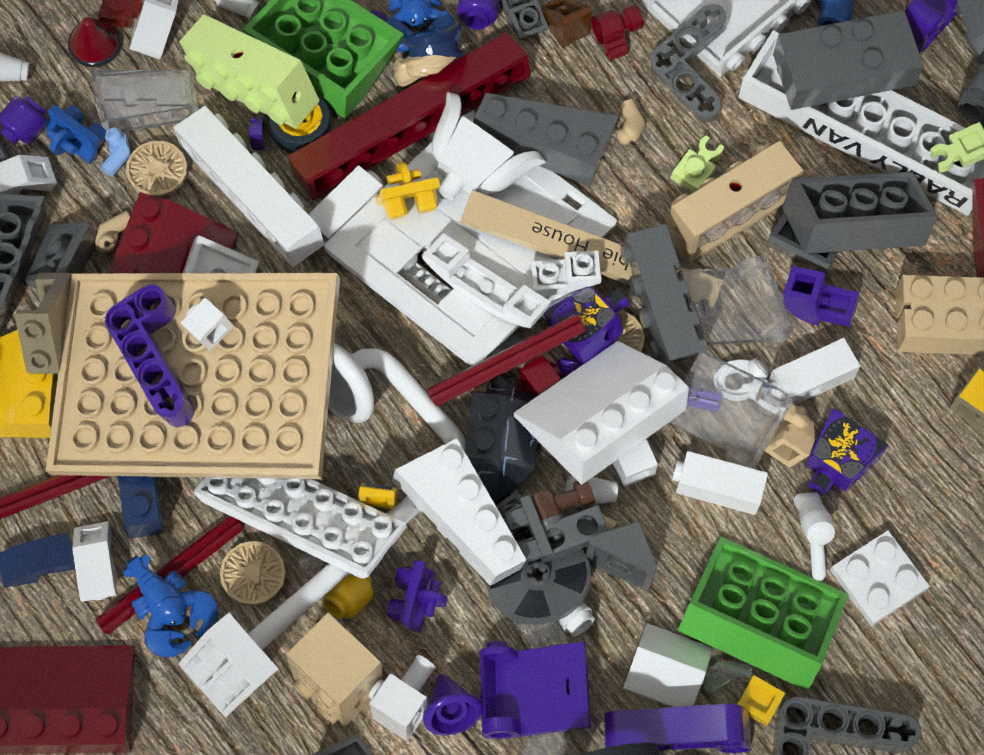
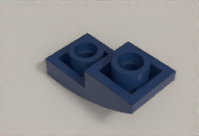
(35, 558)

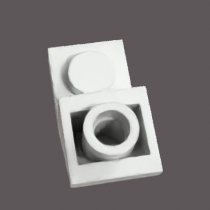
(153, 27)
(26, 173)
(94, 561)

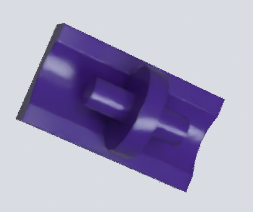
(420, 598)

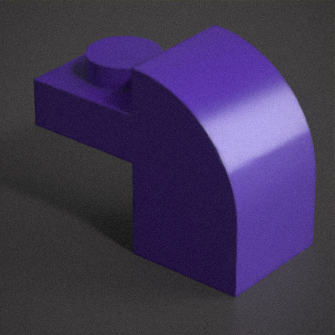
(814, 301)

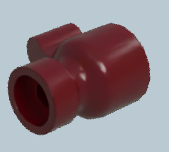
(611, 28)

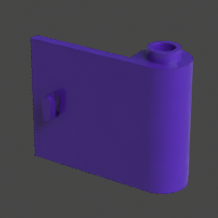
(530, 690)

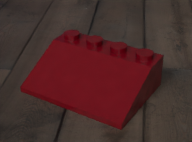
(162, 237)
(66, 699)

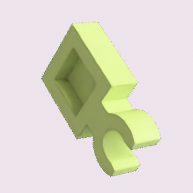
(964, 146)
(697, 167)

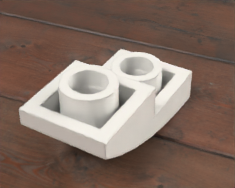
(566, 275)

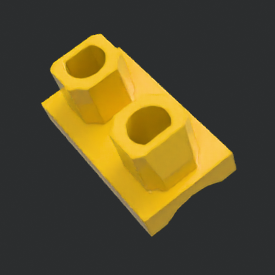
(394, 197)

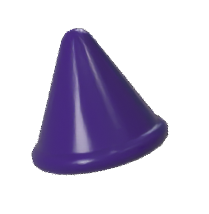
(451, 708)

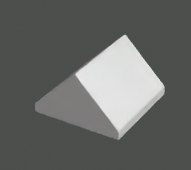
(668, 667)

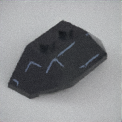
(496, 441)

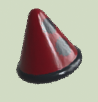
(94, 42)

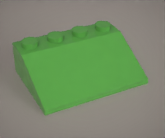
(336, 42)
(764, 613)

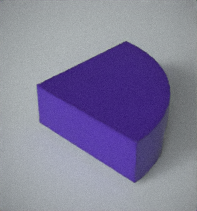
(257, 133)

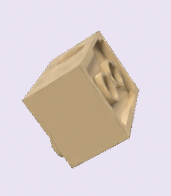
(334, 670)

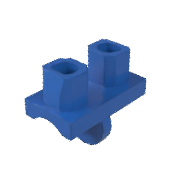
(71, 136)

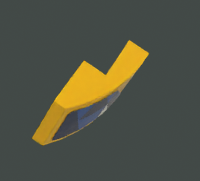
(379, 495)

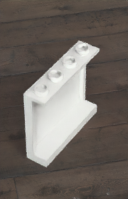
(746, 30)

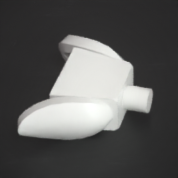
(474, 158)

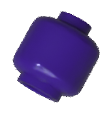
(478, 13)
(22, 120)

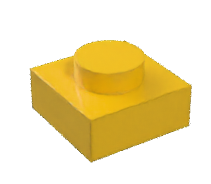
(761, 700)

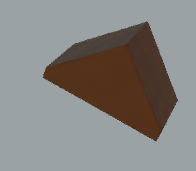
(567, 20)

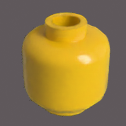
(348, 597)

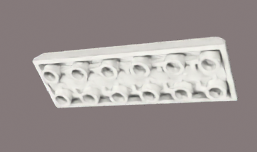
(308, 518)

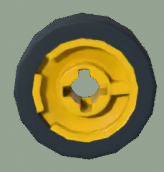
(317, 125)

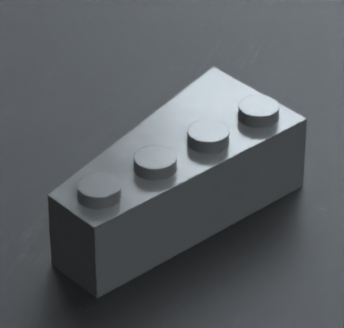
(566, 137)
(19, 227)
(662, 295)

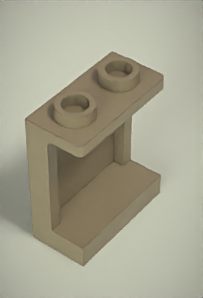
(43, 329)

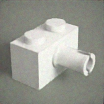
(398, 702)

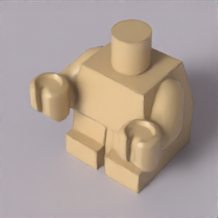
(793, 438)

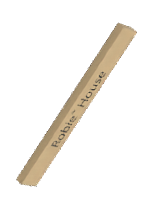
(543, 234)

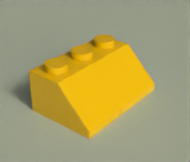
(24, 397)

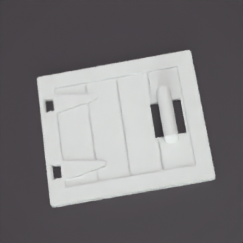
(382, 248)

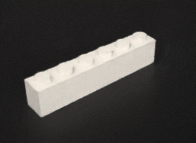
(250, 186)

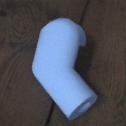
(119, 151)

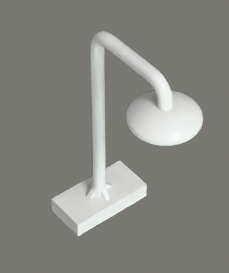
(229, 660)

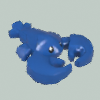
(417, 14)
(168, 607)

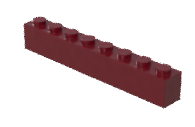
(407, 115)

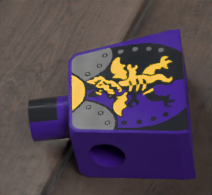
(599, 319)
(842, 454)

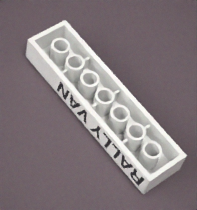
(873, 128)

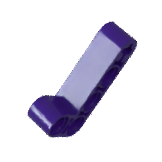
(929, 19)
(153, 360)
(683, 727)

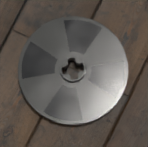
(544, 601)

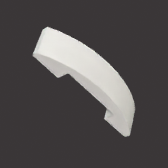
(483, 286)

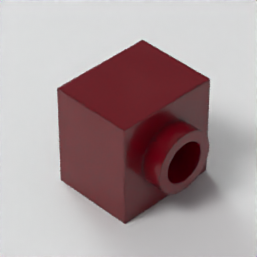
(539, 376)

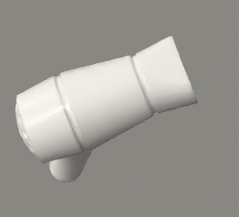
(817, 528)

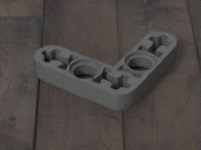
(680, 67)

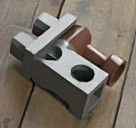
(550, 531)

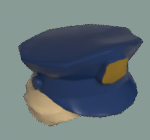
(428, 53)

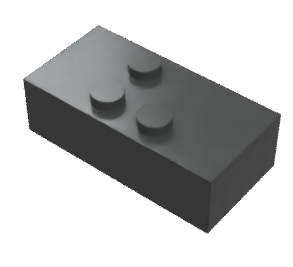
(847, 59)
(859, 212)

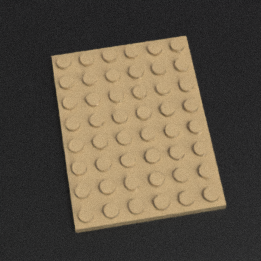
(253, 395)

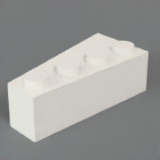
(457, 502)

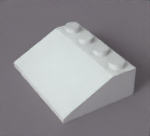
(604, 409)

